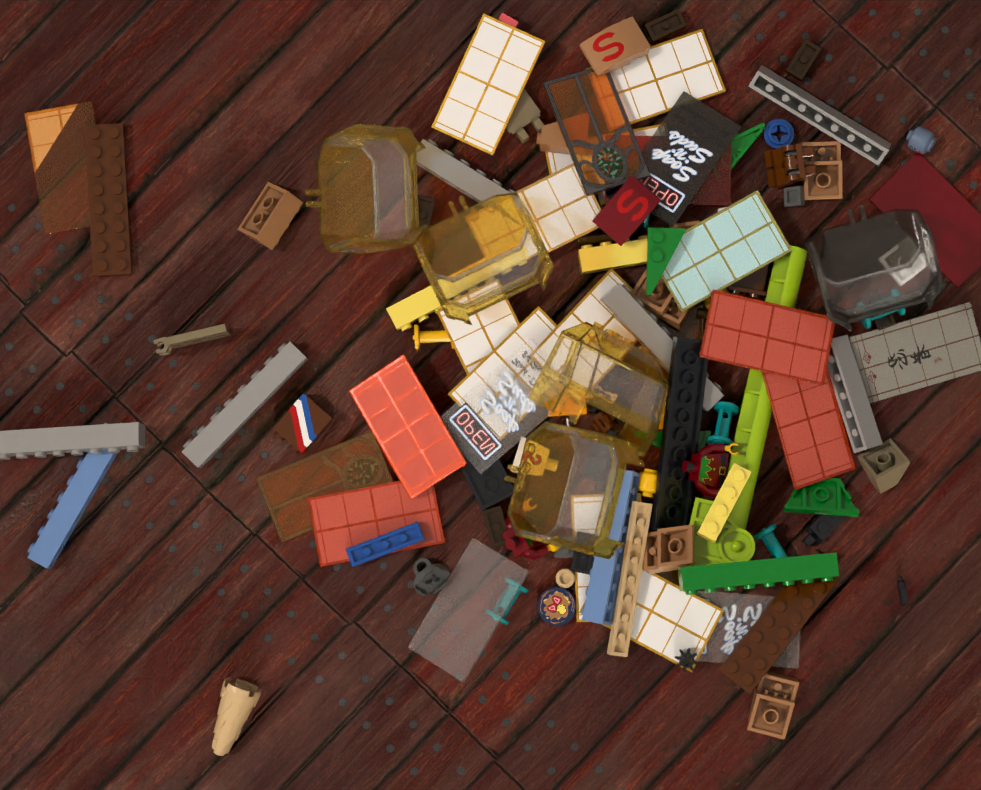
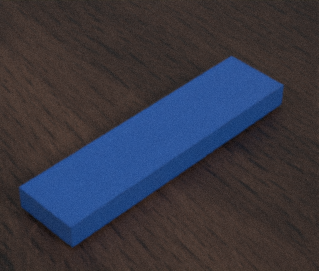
(385, 544)

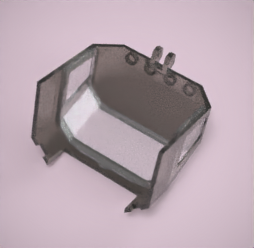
(875, 265)

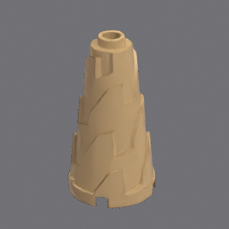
(234, 708)

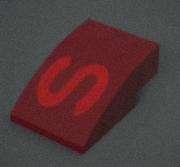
(626, 210)

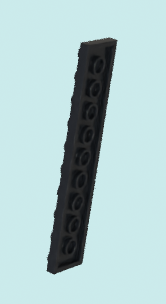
(679, 433)

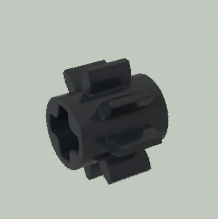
(683, 654)

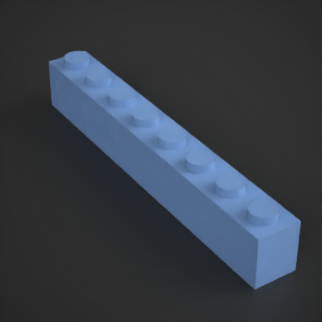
(70, 508)
(606, 572)

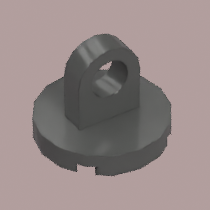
(431, 578)

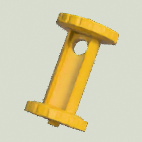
(429, 337)

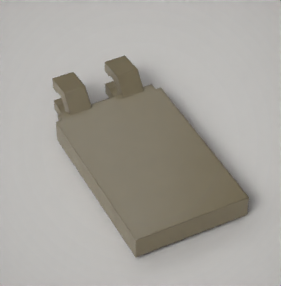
(524, 113)
(191, 338)

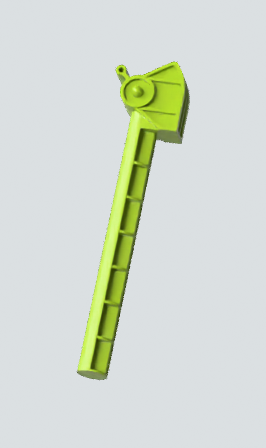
(734, 542)

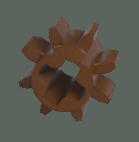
(603, 422)

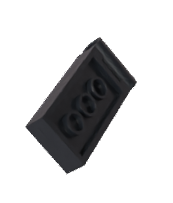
(490, 485)

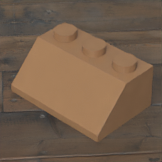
(270, 215)

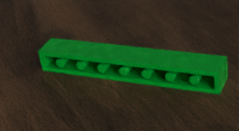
(758, 572)

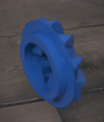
(784, 127)

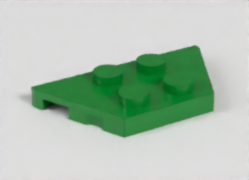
(822, 498)

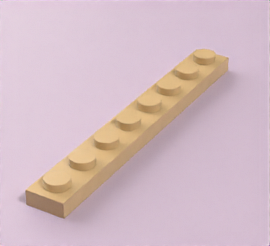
(629, 579)

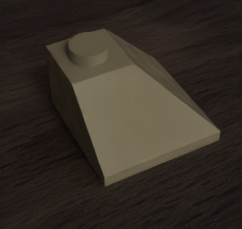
(884, 465)

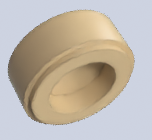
(565, 578)

